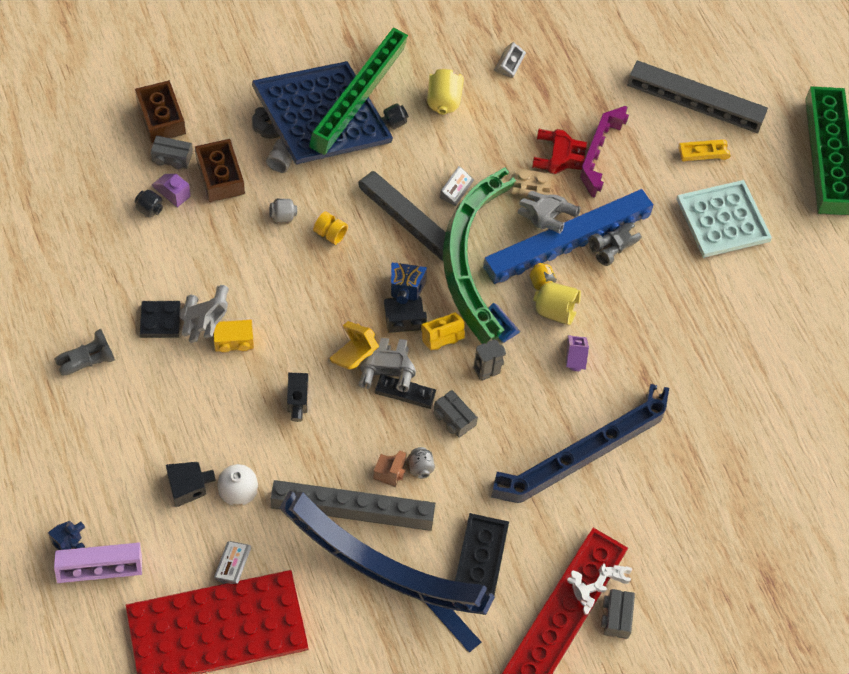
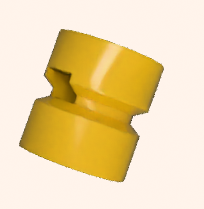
(333, 229)

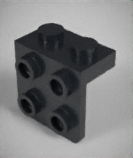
(404, 316)

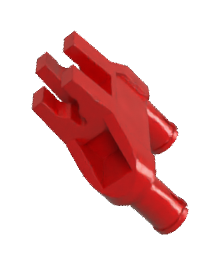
(566, 152)

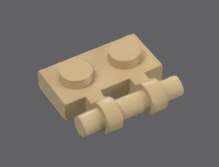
(531, 180)

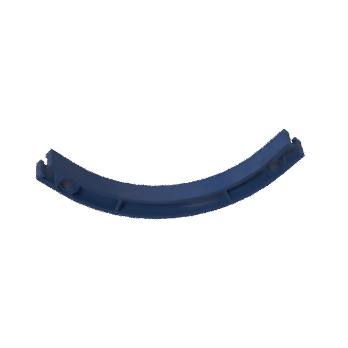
(397, 576)

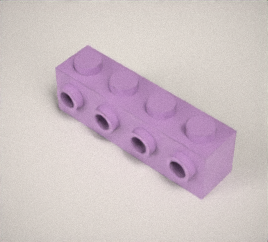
(98, 562)

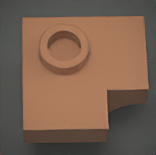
(390, 468)

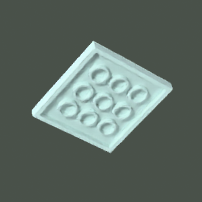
(723, 218)

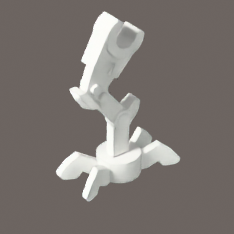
(582, 591)

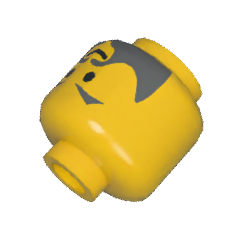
(541, 275)

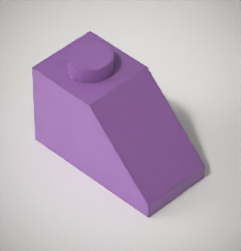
(173, 188)
(577, 353)

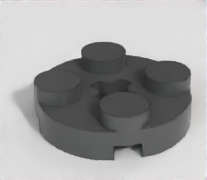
(261, 126)

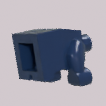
(67, 536)

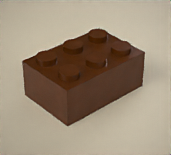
(160, 110)
(219, 170)

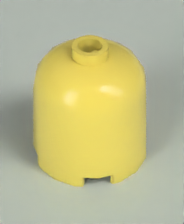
(444, 91)
(557, 302)

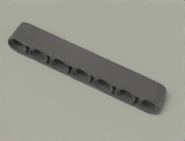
(404, 212)

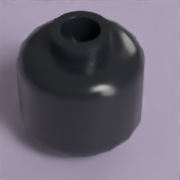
(395, 116)
(148, 203)

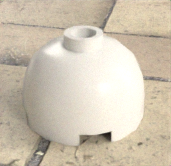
(237, 484)

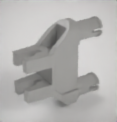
(546, 209)
(203, 315)
(388, 363)

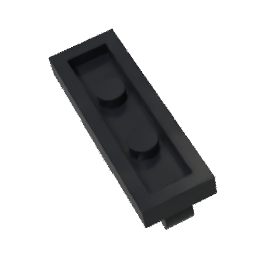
(416, 394)

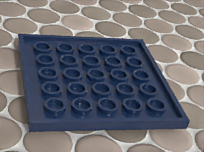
(301, 101)

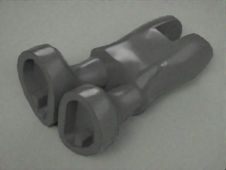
(617, 239)
(80, 357)

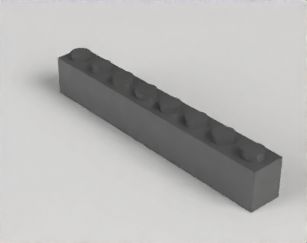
(697, 96)
(360, 505)

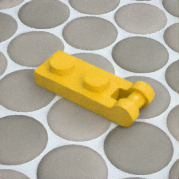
(704, 150)

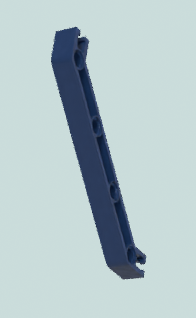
(583, 451)

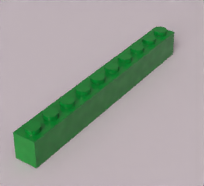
(358, 91)

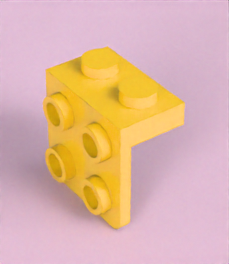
(358, 348)

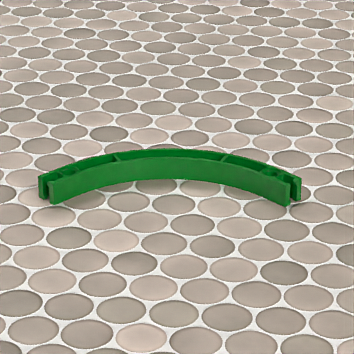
(456, 262)

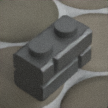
(171, 152)
(489, 359)
(455, 414)
(618, 613)

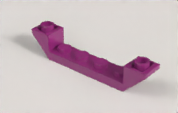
(589, 177)

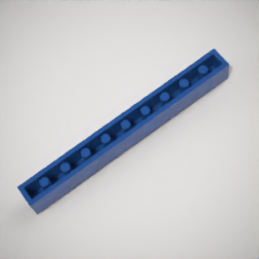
(576, 233)

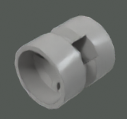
(279, 157)

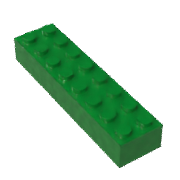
(829, 148)

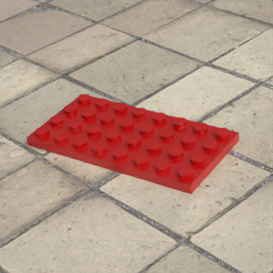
(217, 626)

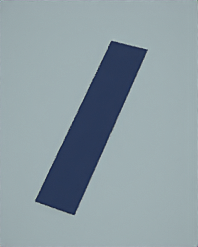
(456, 626)

